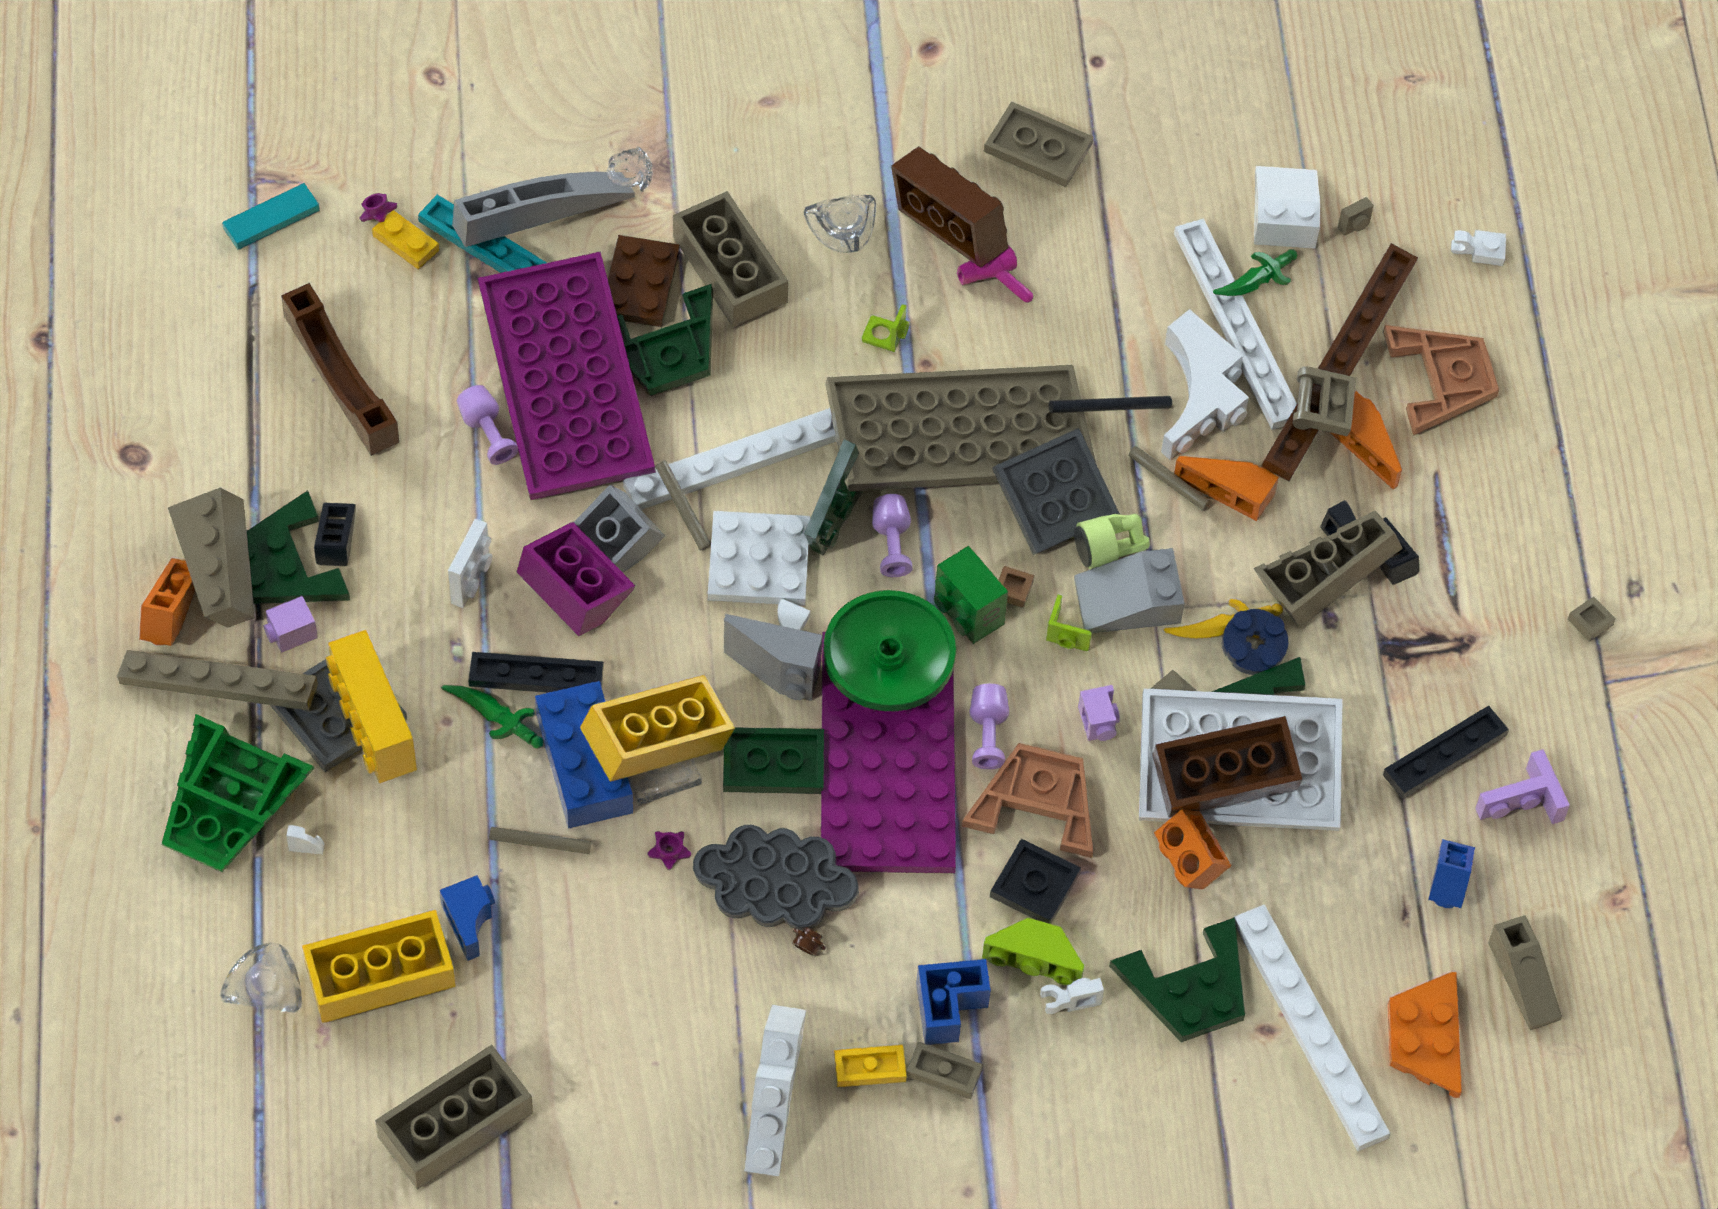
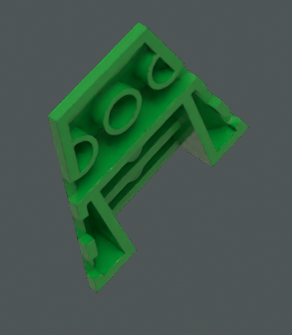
(226, 794)

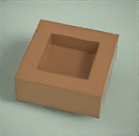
(1017, 584)

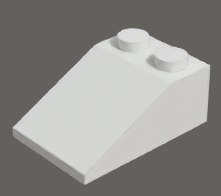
(1286, 207)

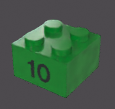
(970, 595)

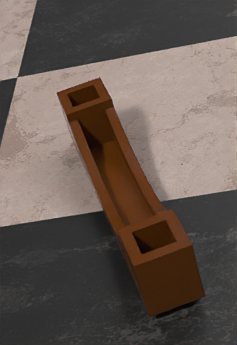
(359, 403)

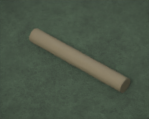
(1169, 478)
(683, 505)
(540, 840)

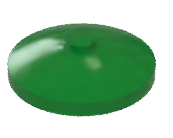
(889, 650)

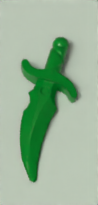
(1256, 276)
(495, 712)

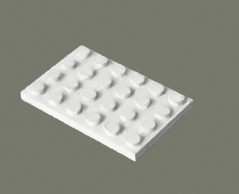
(1316, 737)

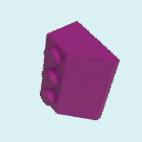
(574, 578)

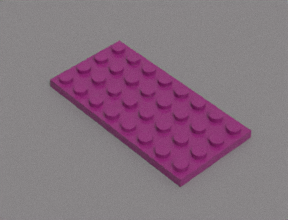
(566, 376)
(889, 783)

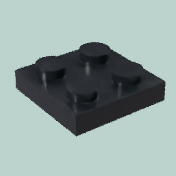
(1035, 882)

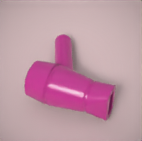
(998, 268)

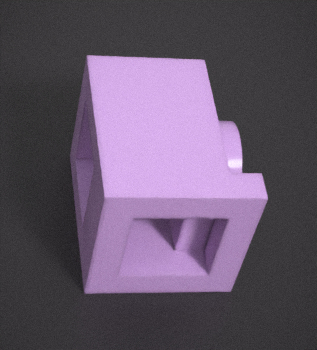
(1099, 713)

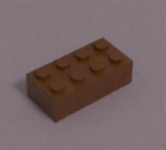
(950, 206)
(1227, 766)

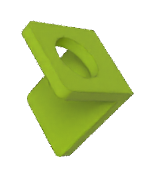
(897, 329)
(1066, 635)

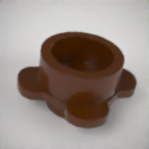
(808, 941)

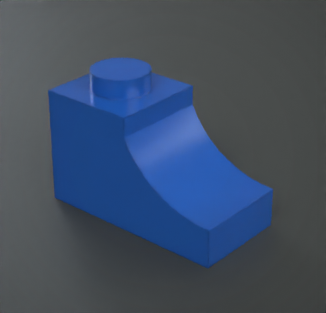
(1451, 874)
(467, 908)

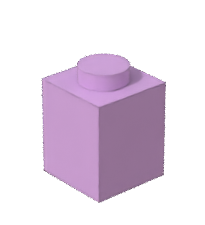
(290, 624)

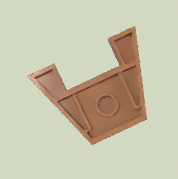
(1456, 370)
(1039, 784)

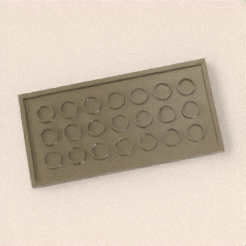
(948, 423)

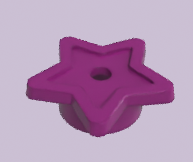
(376, 207)
(666, 840)

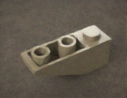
(1525, 971)

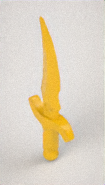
(1216, 625)

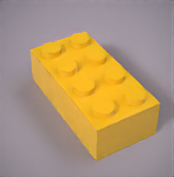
(371, 707)
(657, 727)
(379, 966)

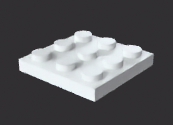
(758, 558)

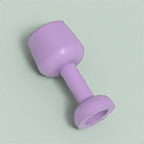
(479, 410)
(891, 519)
(989, 709)

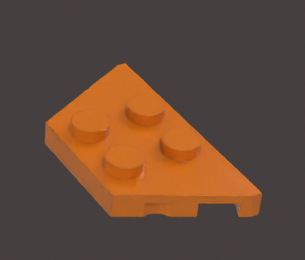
(1426, 1033)

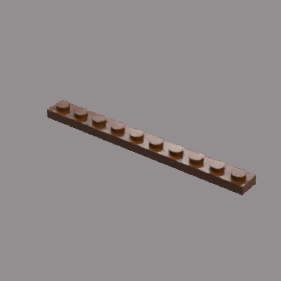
(1344, 353)

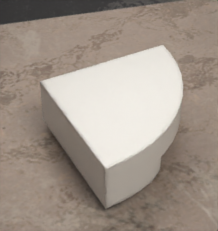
(792, 615)
(304, 843)

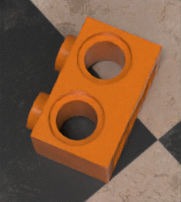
(1197, 845)

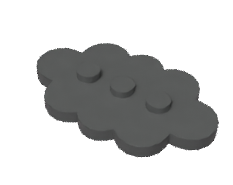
(775, 877)

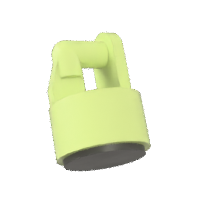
(1097, 539)

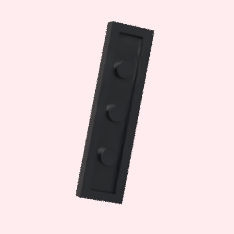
(531, 672)
(1445, 752)

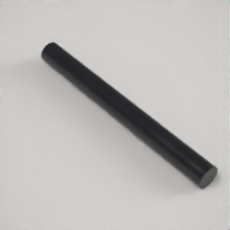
(1110, 404)

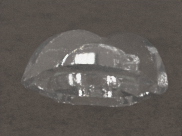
(843, 222)
(264, 980)

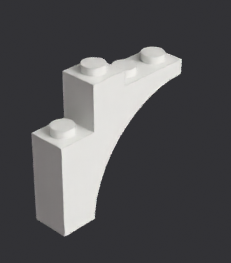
(1210, 371)
(774, 1089)

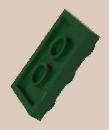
(774, 761)

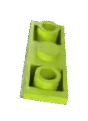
(1036, 950)

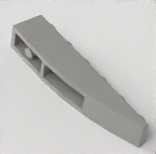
(533, 204)

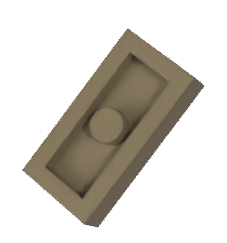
(944, 1070)

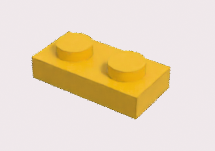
(405, 239)
(870, 1066)

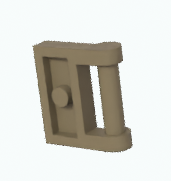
(1334, 404)

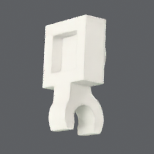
(1484, 246)
(1079, 995)

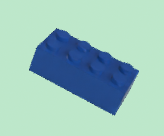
(578, 775)

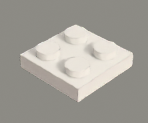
(469, 563)

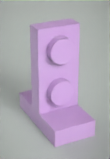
(1527, 794)

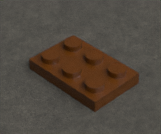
(642, 278)

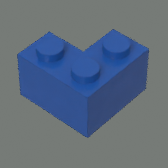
(945, 991)

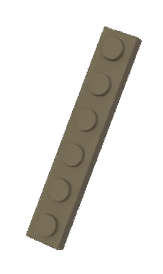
(217, 680)

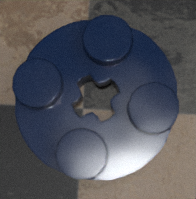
(1268, 628)

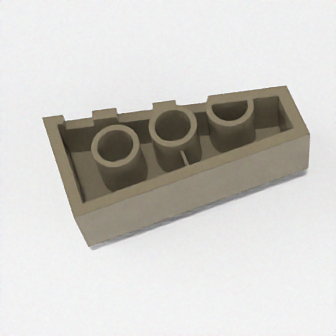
(216, 554)
(1329, 566)

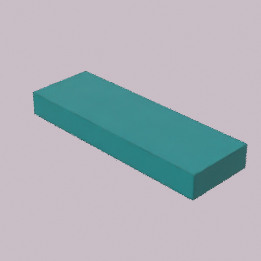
(271, 216)

